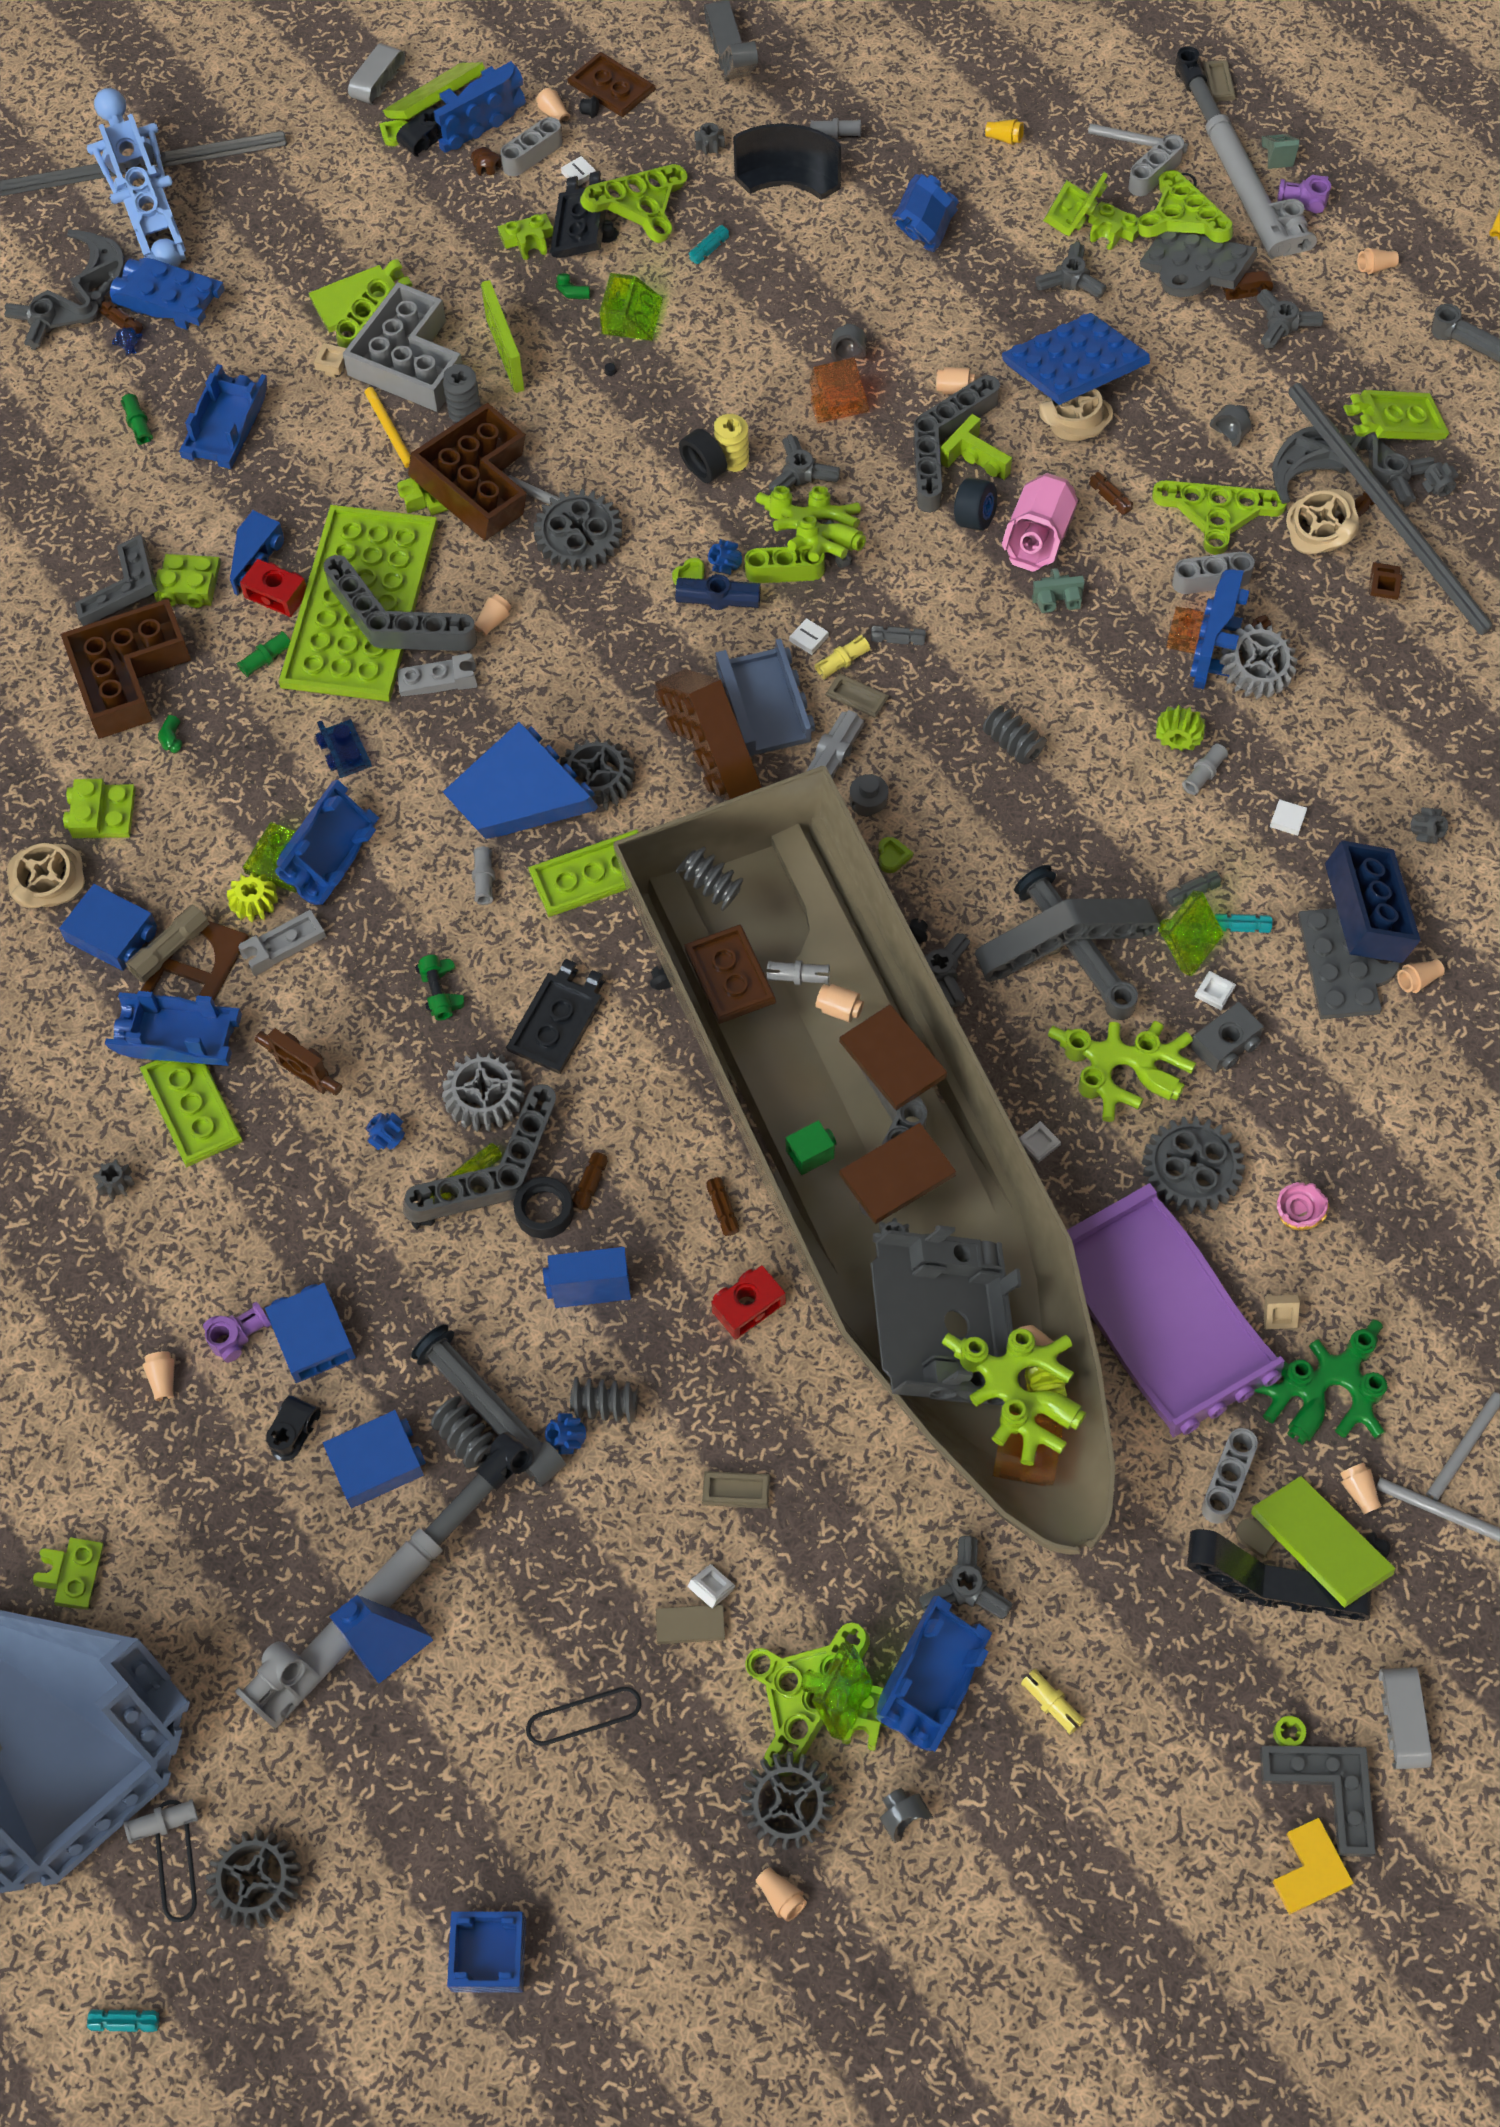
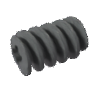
(461, 391)
(1013, 736)
(710, 876)
(604, 1400)
(461, 1433)

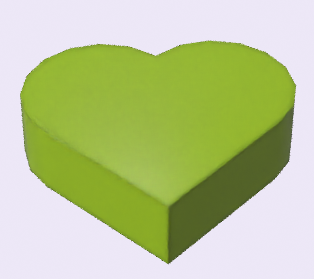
(389, 131)
(692, 568)
(893, 854)

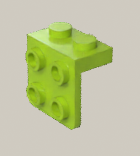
(1072, 204)

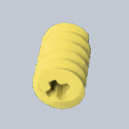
(732, 436)

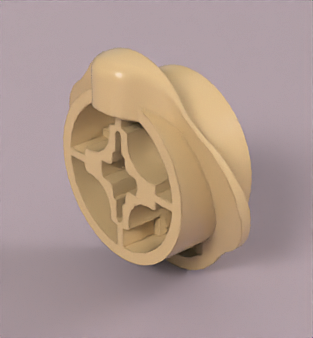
(1077, 418)
(1319, 512)
(46, 866)

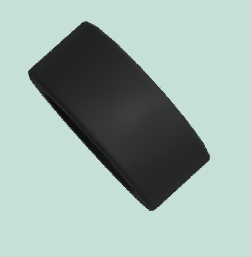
(703, 455)
(546, 1229)

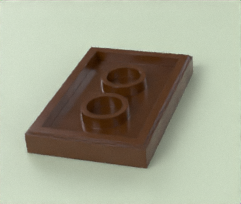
(611, 84)
(729, 974)
(893, 1057)
(897, 1173)

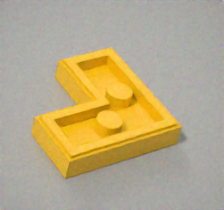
(1321, 1869)

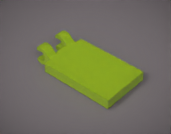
(336, 298)
(1397, 415)

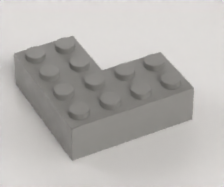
(398, 350)

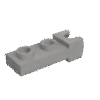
(438, 676)
(281, 942)

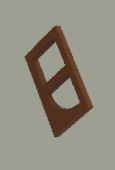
(226, 950)

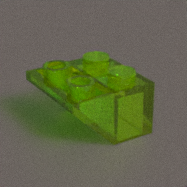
(629, 308)

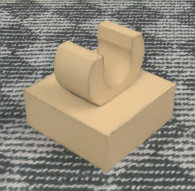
(330, 360)
(1281, 1311)

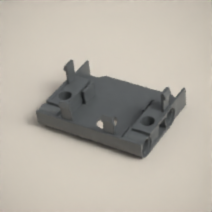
(914, 1288)

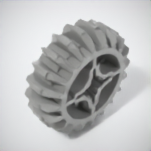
(1260, 676)
(455, 1093)

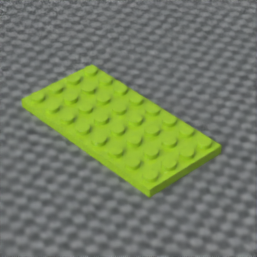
(327, 646)

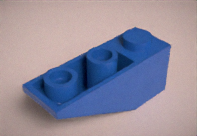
(254, 540)

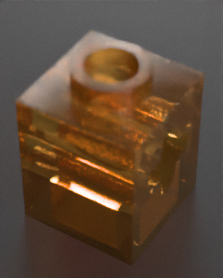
(1185, 626)

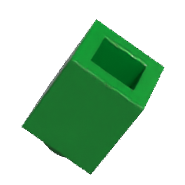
(810, 1147)

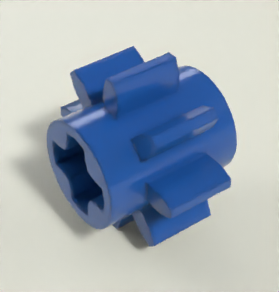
(725, 557)
(385, 1131)
(565, 1433)

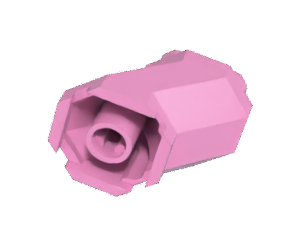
(1040, 522)

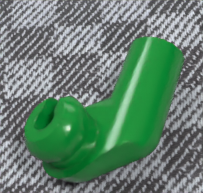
(569, 290)
(167, 735)

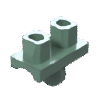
(1058, 588)

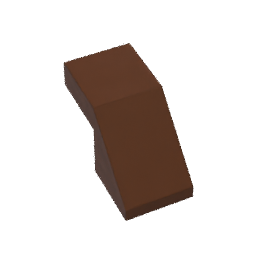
(1385, 581)

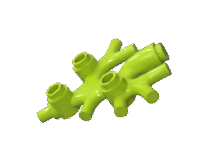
(804, 519)
(1113, 1052)
(1002, 1383)

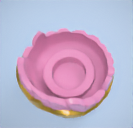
(1298, 1199)

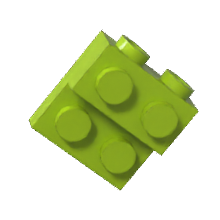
(187, 579)
(99, 809)

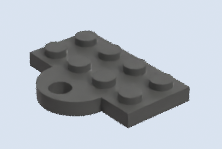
(1196, 262)
(1341, 982)

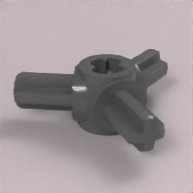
(1072, 274)
(1284, 318)
(802, 467)
(944, 965)
(969, 1571)

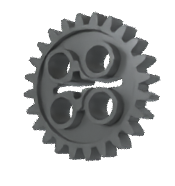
(558, 543)
(1185, 1188)

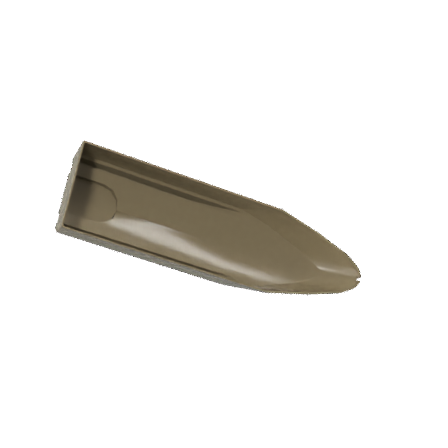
(823, 901)

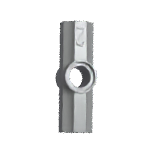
(838, 743)

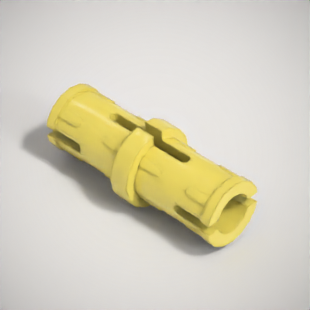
(842, 657)
(1052, 1701)

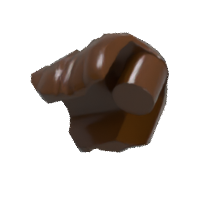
(485, 158)

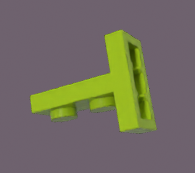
(974, 450)

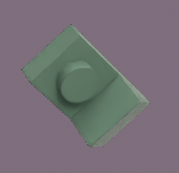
(1281, 150)

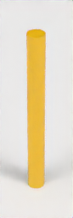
(388, 426)

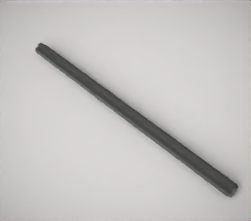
(168, 158)
(1390, 509)

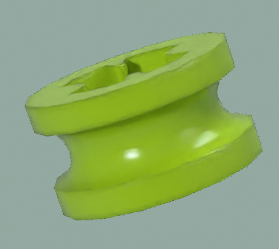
(1289, 1721)

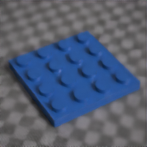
(1075, 358)

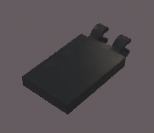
(574, 227)
(557, 1018)

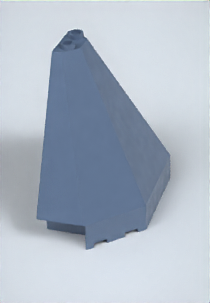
(81, 1742)

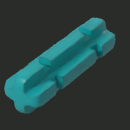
(709, 244)
(1245, 922)
(123, 2020)

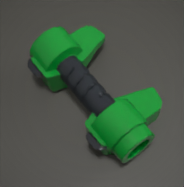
(439, 1003)

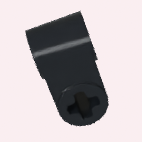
(419, 134)
(294, 1423)

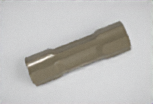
(150, 958)

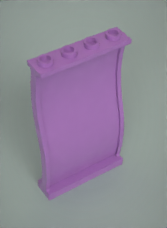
(1168, 1313)

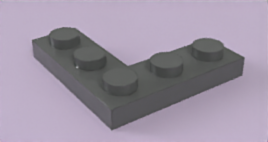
(137, 584)
(1336, 1766)

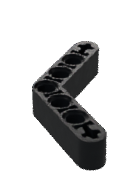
(1249, 1579)

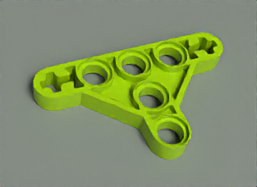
(630, 202)
(1186, 218)
(1205, 508)
(794, 1705)

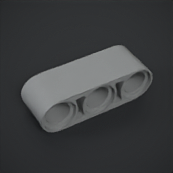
(375, 73)
(531, 146)
(1160, 158)
(1204, 572)
(1231, 1461)
(1406, 1717)

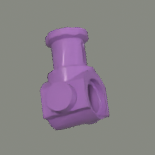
(1311, 192)
(238, 1330)

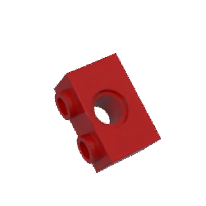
(273, 587)
(739, 1317)

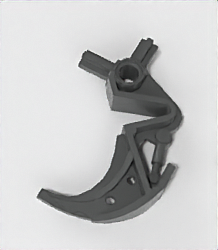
(52, 310)
(1310, 451)

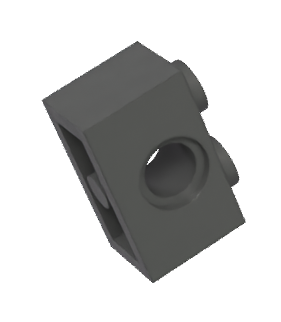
(1234, 1024)

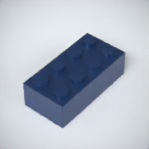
(1372, 902)

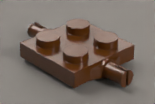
(298, 1060)

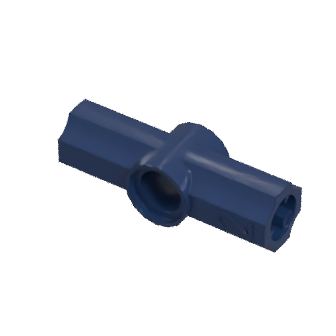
(718, 592)

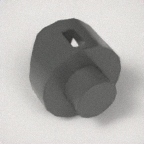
(848, 342)
(1232, 422)
(868, 795)
(902, 1812)

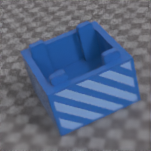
(486, 1952)

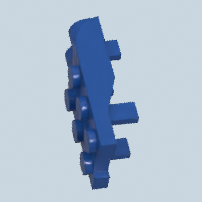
(479, 106)
(164, 291)
(223, 417)
(1219, 617)
(325, 844)
(174, 1029)
(932, 1676)

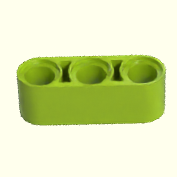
(363, 302)
(782, 565)

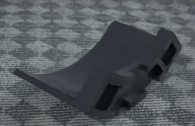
(787, 156)

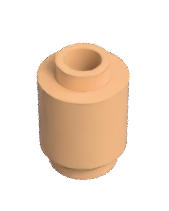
(953, 379)
(839, 1002)

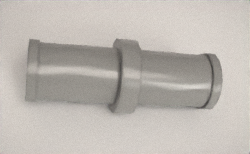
(838, 127)
(1205, 769)
(483, 875)
(798, 972)
(160, 1821)

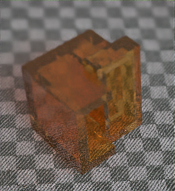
(837, 391)
(1008, 1457)

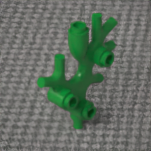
(1331, 1370)

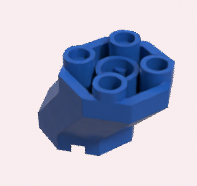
(925, 211)

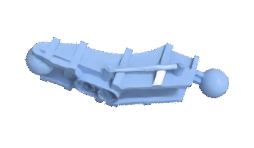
(124, 135)

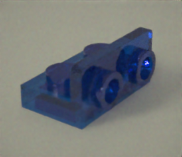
(344, 748)

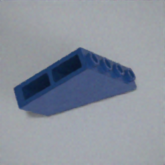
(518, 787)

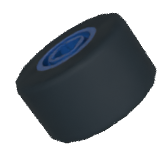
(975, 504)

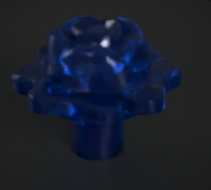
(127, 339)

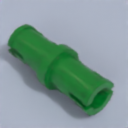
(136, 419)
(264, 654)

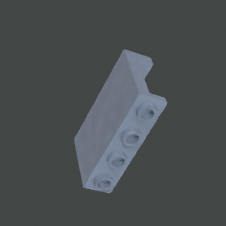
(766, 699)

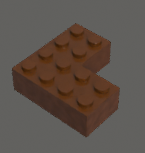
(466, 467)
(112, 657)
(702, 714)

